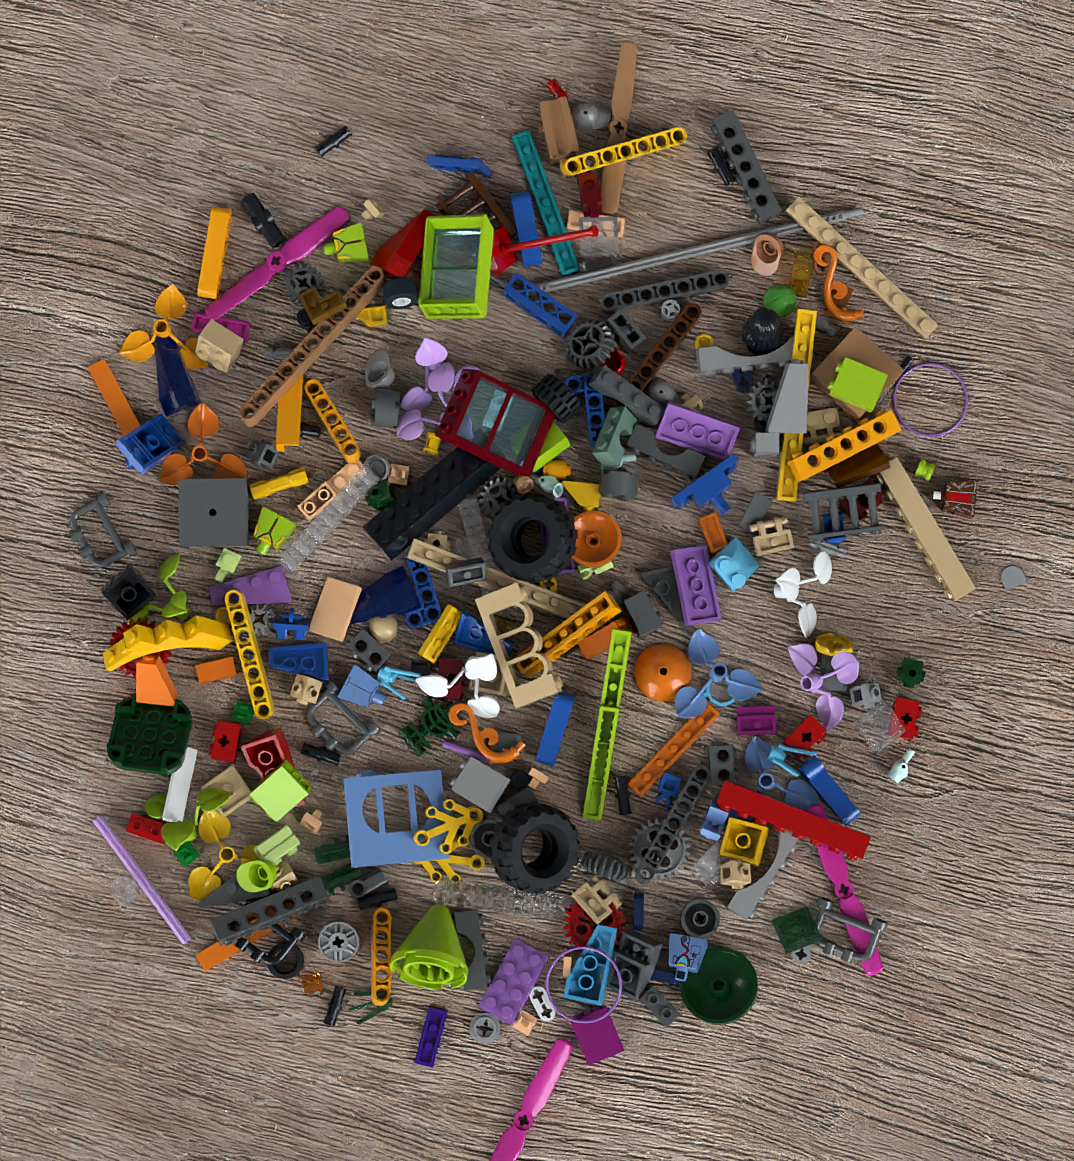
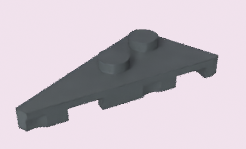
(665, 587)
(230, 893)

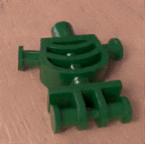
(430, 726)

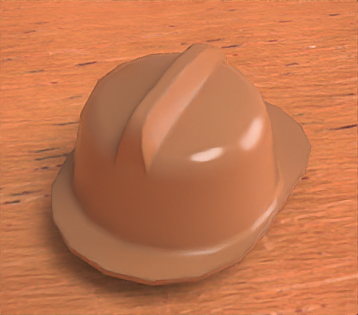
(766, 254)

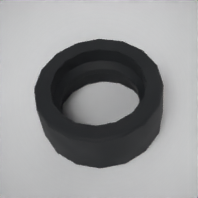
(286, 975)

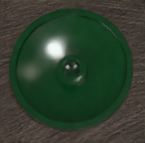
(721, 988)

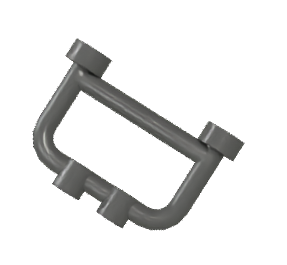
(77, 534)
(331, 743)
(848, 954)

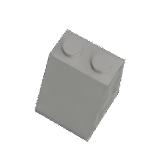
(479, 784)

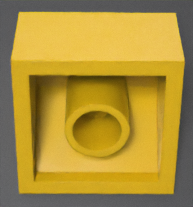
(744, 841)

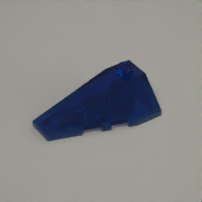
(174, 380)
(386, 596)

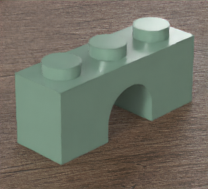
(608, 447)

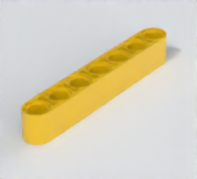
(631, 147)
(242, 647)

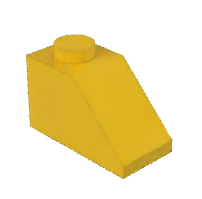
(583, 494)

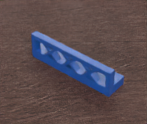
(534, 310)

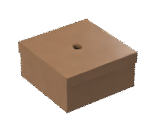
(862, 350)

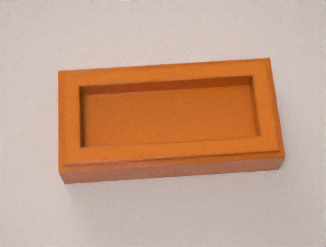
(713, 532)
(216, 670)

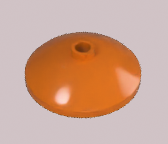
(599, 527)
(648, 675)

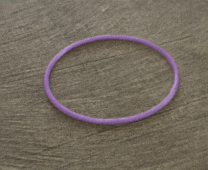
(923, 434)
(619, 977)

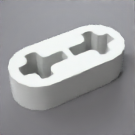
(537, 1005)

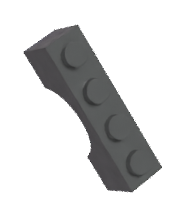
(614, 386)
(643, 443)
(469, 925)

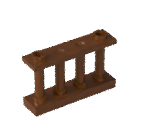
(483, 199)

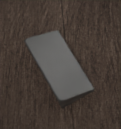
(755, 512)
(465, 572)

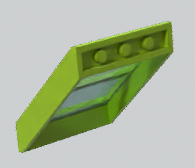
(456, 266)

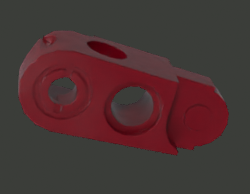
(589, 194)

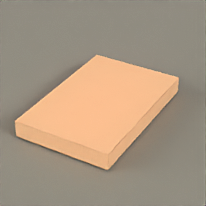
(335, 609)

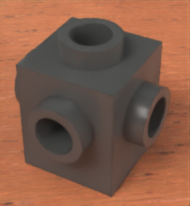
(262, 453)

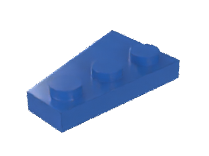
(456, 162)
(474, 636)
(306, 660)

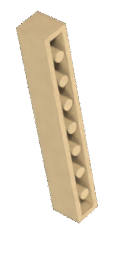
(925, 530)

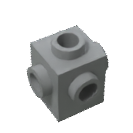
(865, 694)

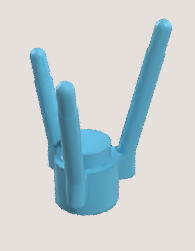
(388, 674)
(777, 756)

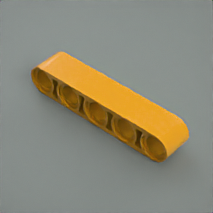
(214, 252)
(336, 428)
(376, 964)

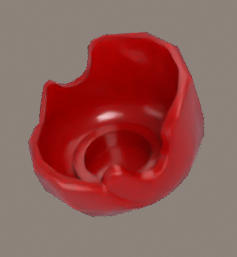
(616, 362)

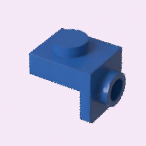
(827, 523)

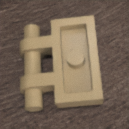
(821, 420)
(771, 542)
(592, 903)

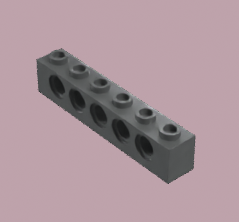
(730, 122)
(312, 887)

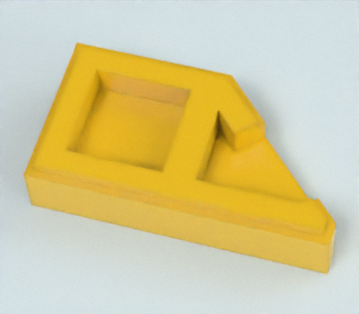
(373, 316)

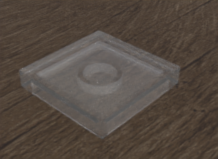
(879, 726)

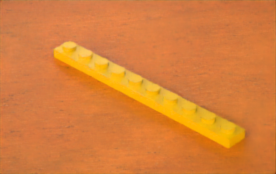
(792, 442)

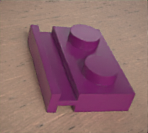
(756, 720)

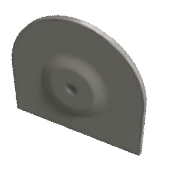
(1012, 577)

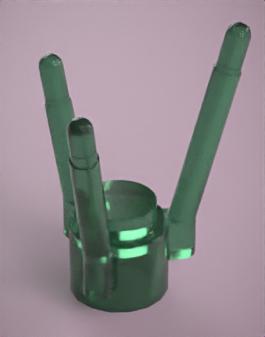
(381, 995)

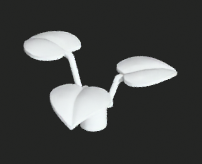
(788, 585)
(475, 668)

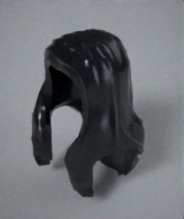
(762, 332)

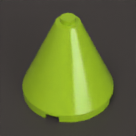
(431, 953)

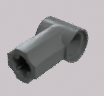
(369, 882)

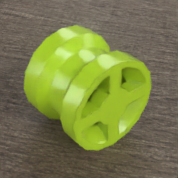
(924, 469)

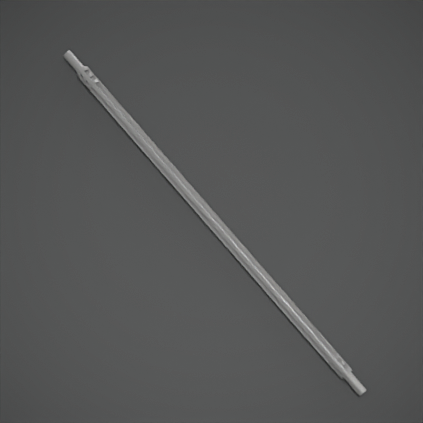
(685, 253)

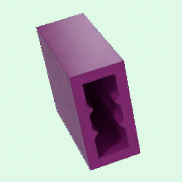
(598, 1038)

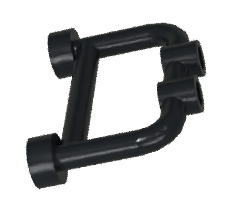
(257, 955)

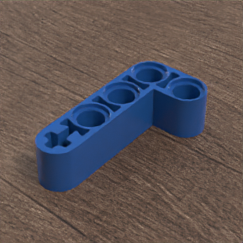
(525, 226)
(591, 412)
(421, 587)
(555, 727)
(828, 790)

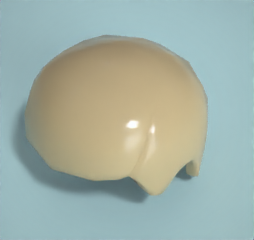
(383, 629)

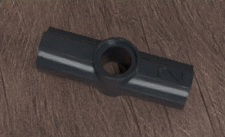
(263, 220)

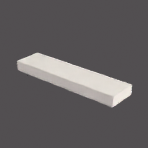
(179, 788)

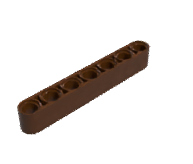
(663, 350)

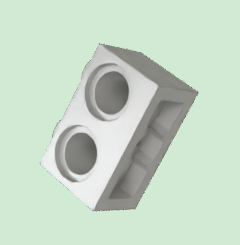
(765, 445)

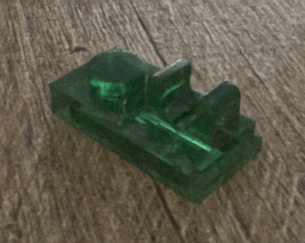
(332, 852)
(340, 877)

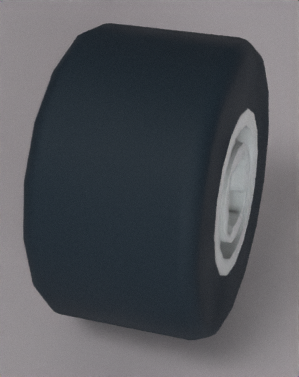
(400, 293)

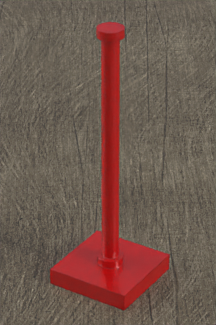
(504, 251)

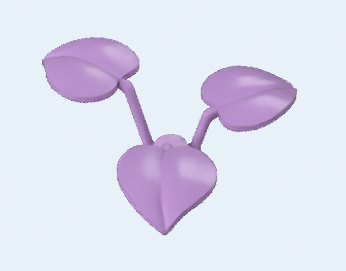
(431, 355)
(411, 423)
(846, 667)

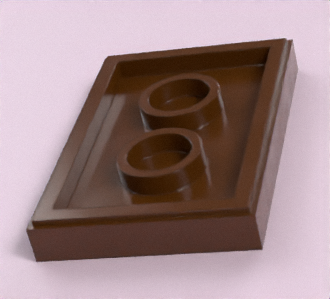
(858, 466)

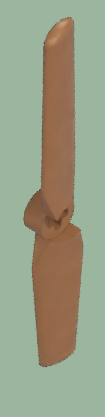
(621, 107)

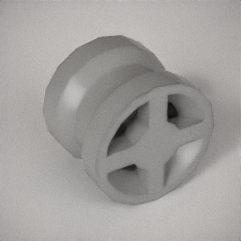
(671, 306)
(798, 954)

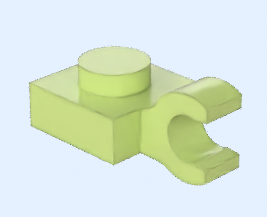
(227, 563)
(586, 572)

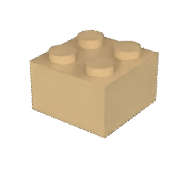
(218, 346)

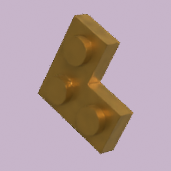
(318, 308)

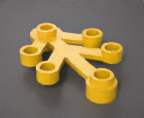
(452, 824)
(452, 859)

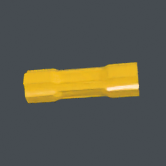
(266, 487)

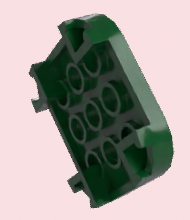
(149, 736)

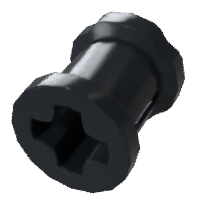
(421, 668)

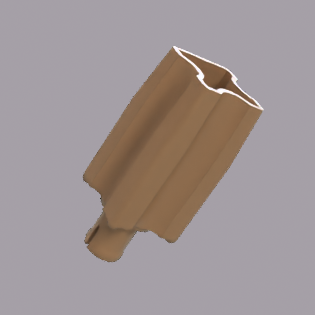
(559, 131)

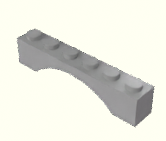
(716, 360)
(745, 899)

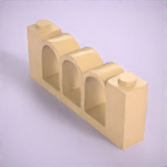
(501, 600)

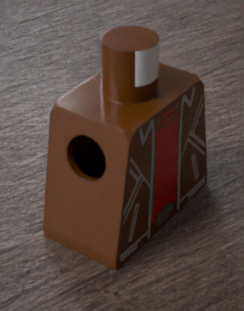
(958, 498)

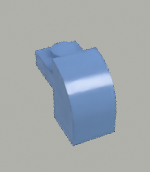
(713, 821)

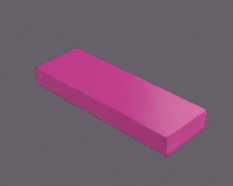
(238, 327)

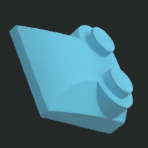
(734, 564)

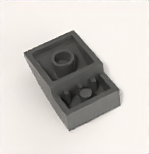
(636, 963)

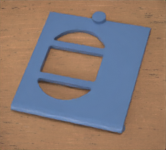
(384, 848)

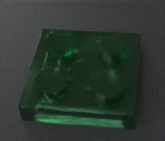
(796, 930)

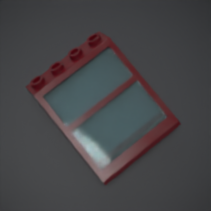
(496, 422)

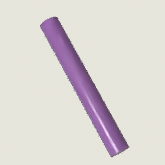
(466, 751)

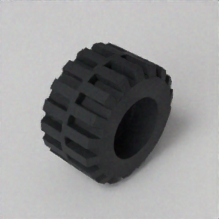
(557, 397)

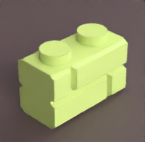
(277, 846)

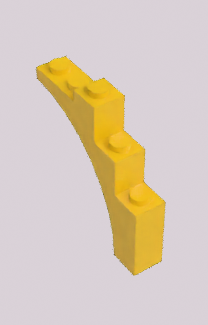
(168, 635)

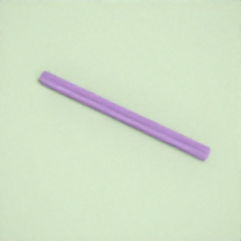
(142, 880)

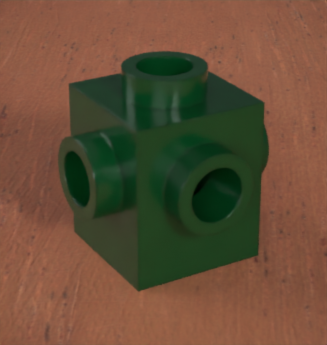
(380, 495)
(913, 666)

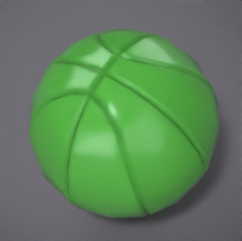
(780, 299)

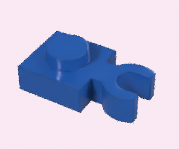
(668, 786)

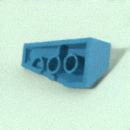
(591, 972)

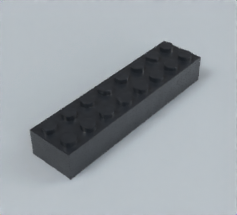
(428, 501)

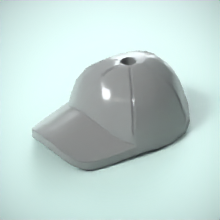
(596, 117)
(668, 394)

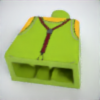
(348, 245)
(272, 530)

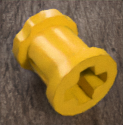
(432, 444)

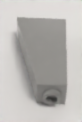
(791, 401)

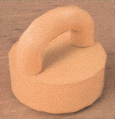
(523, 483)

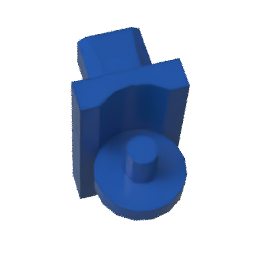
(291, 621)

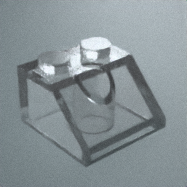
(605, 243)
(708, 866)

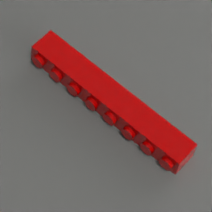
(793, 820)

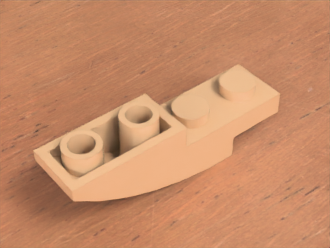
(328, 490)

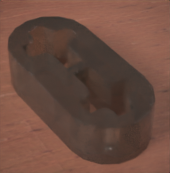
(594, 264)

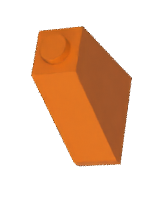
(600, 640)
(154, 682)

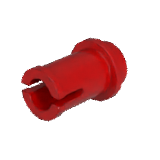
(556, 89)

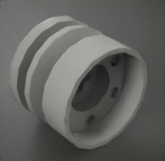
(348, 948)

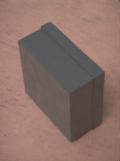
(213, 512)

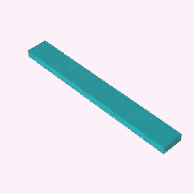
(545, 200)

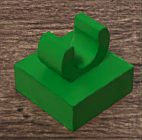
(243, 712)
(186, 853)

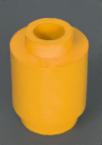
(558, 469)

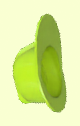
(256, 875)

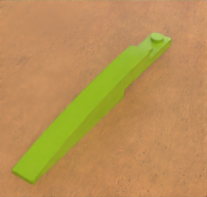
(607, 724)

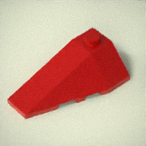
(403, 249)
(267, 753)

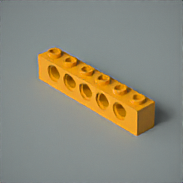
(888, 427)
(571, 632)

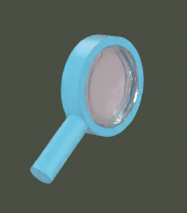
(718, 693)

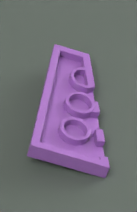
(258, 588)

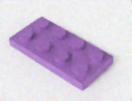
(697, 431)
(695, 585)
(513, 982)

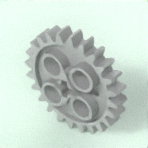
(675, 856)

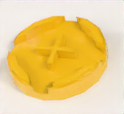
(831, 645)

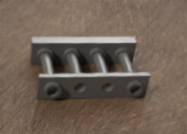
(851, 494)

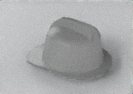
(378, 370)

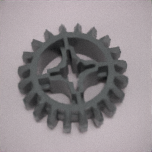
(587, 337)
(606, 867)

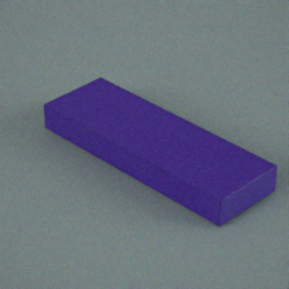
(431, 1036)

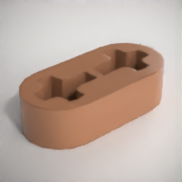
(826, 258)

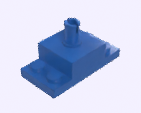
(150, 444)
(709, 488)

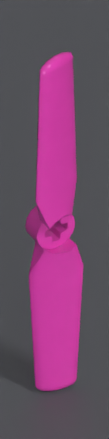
(291, 252)
(837, 871)
(533, 1101)

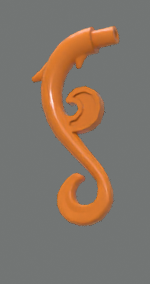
(842, 315)
(479, 737)

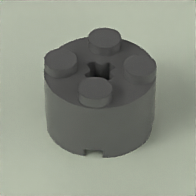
(385, 408)
(619, 484)
(830, 683)
(477, 837)
(709, 924)

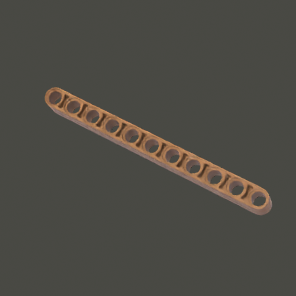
(311, 354)

